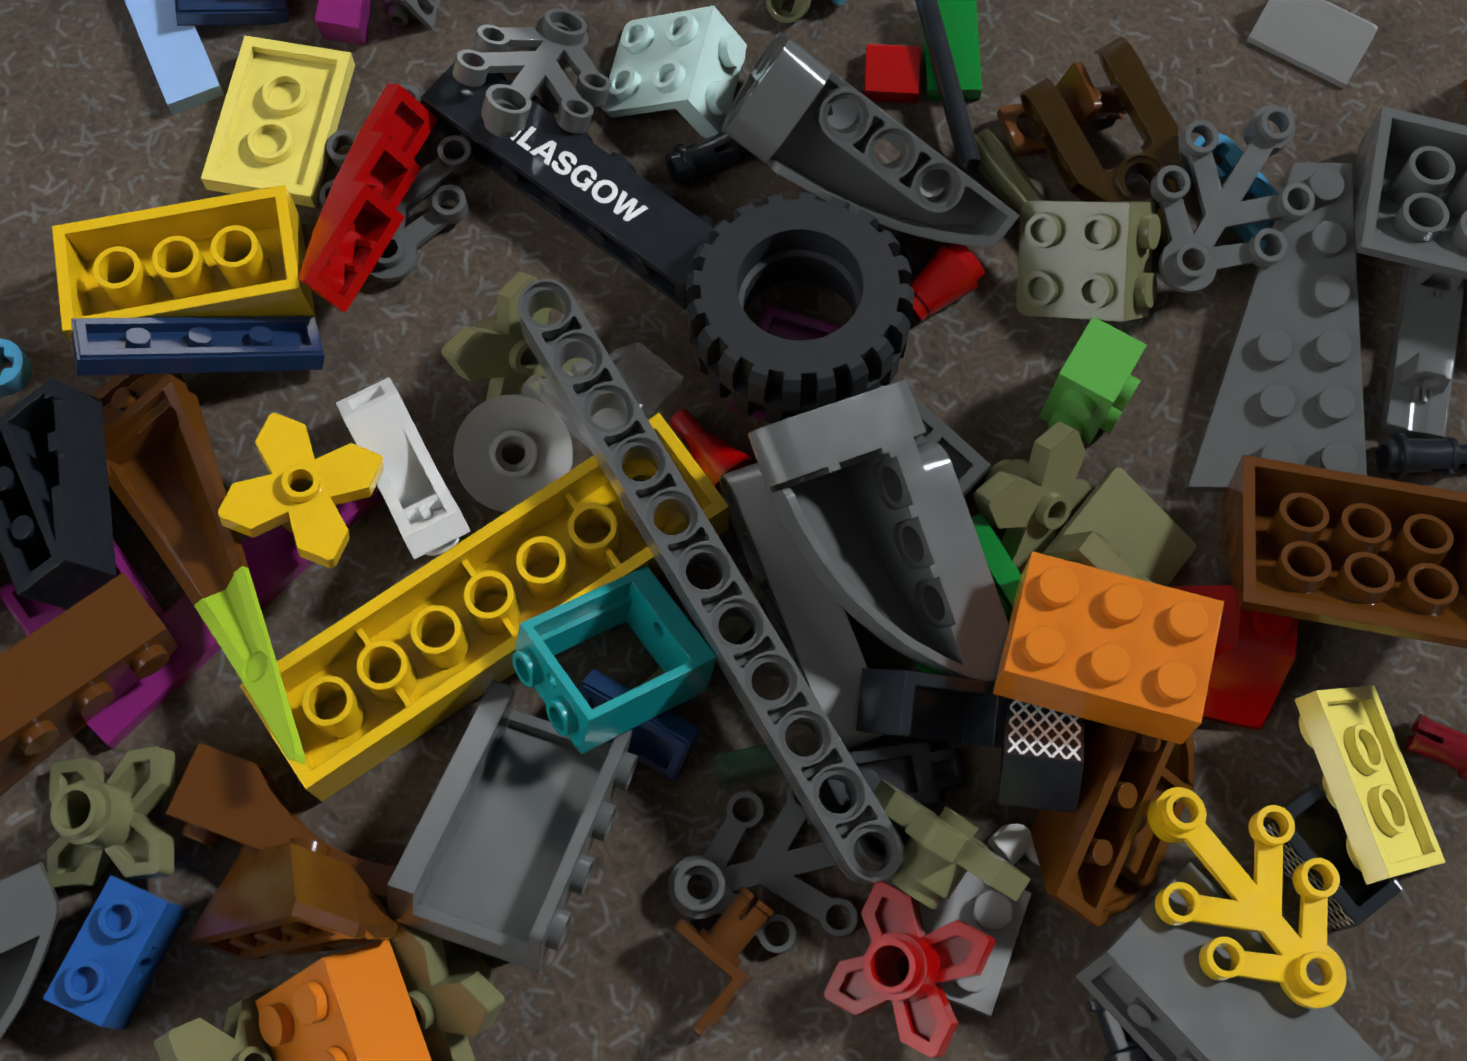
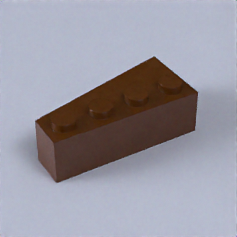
(74, 672)

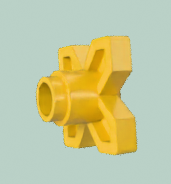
(301, 490)

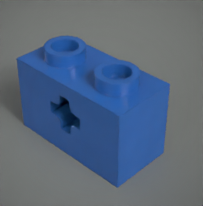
(116, 954)

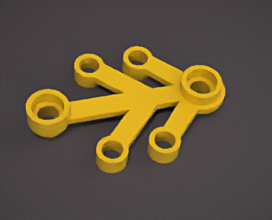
(1254, 903)

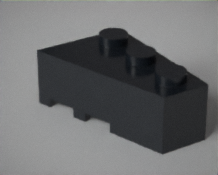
(55, 496)

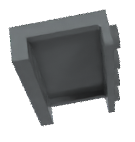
(509, 834)
(1180, 1014)

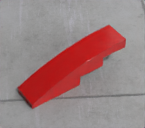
(364, 198)

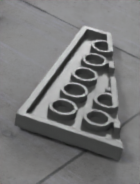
(1296, 353)

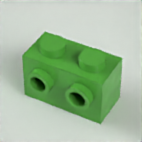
(1095, 381)

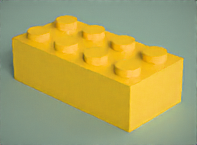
(186, 260)

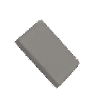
(1314, 37)

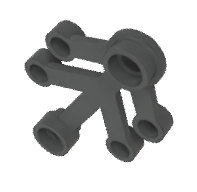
(508, 106)
(1223, 205)
(410, 238)
(771, 869)

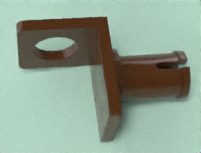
(1083, 100)
(723, 945)

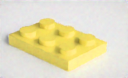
(278, 119)
(1368, 782)

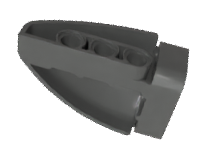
(787, 125)

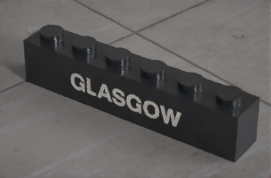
(579, 185)

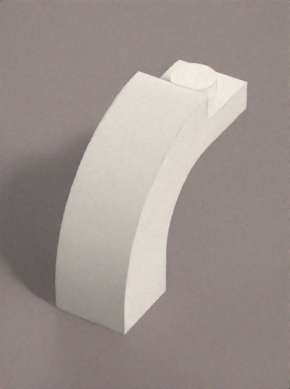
(410, 479)

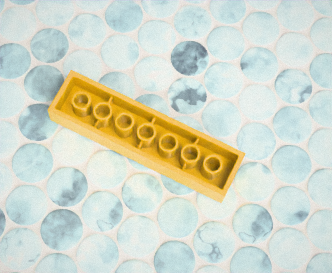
(456, 620)

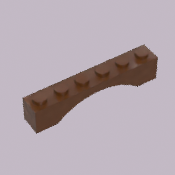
(242, 804)

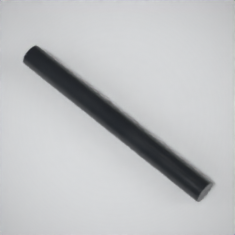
(948, 84)

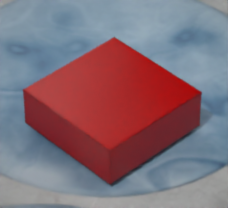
(892, 73)

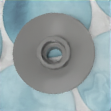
(485, 433)

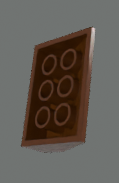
(1347, 550)

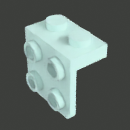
(680, 64)

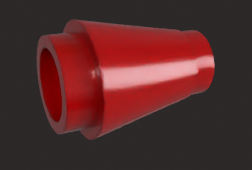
(945, 279)

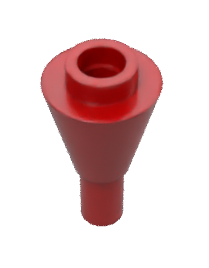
(707, 449)

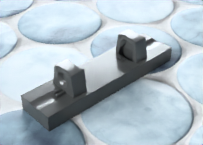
(1423, 354)

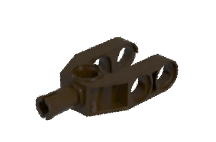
(1074, 155)

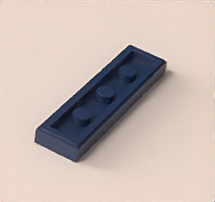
(195, 344)

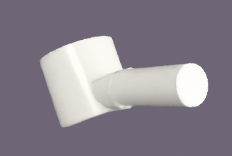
(1012, 843)

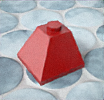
(1248, 661)

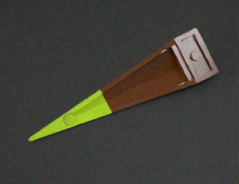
(173, 490)

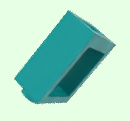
(656, 622)

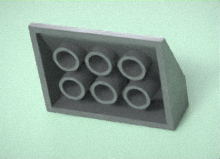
(1412, 192)

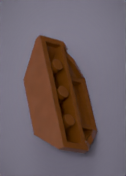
(1105, 850)
(291, 904)

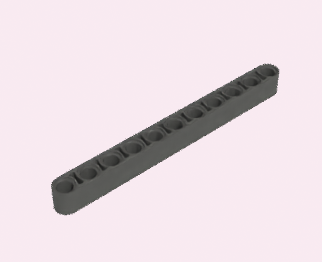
(699, 543)

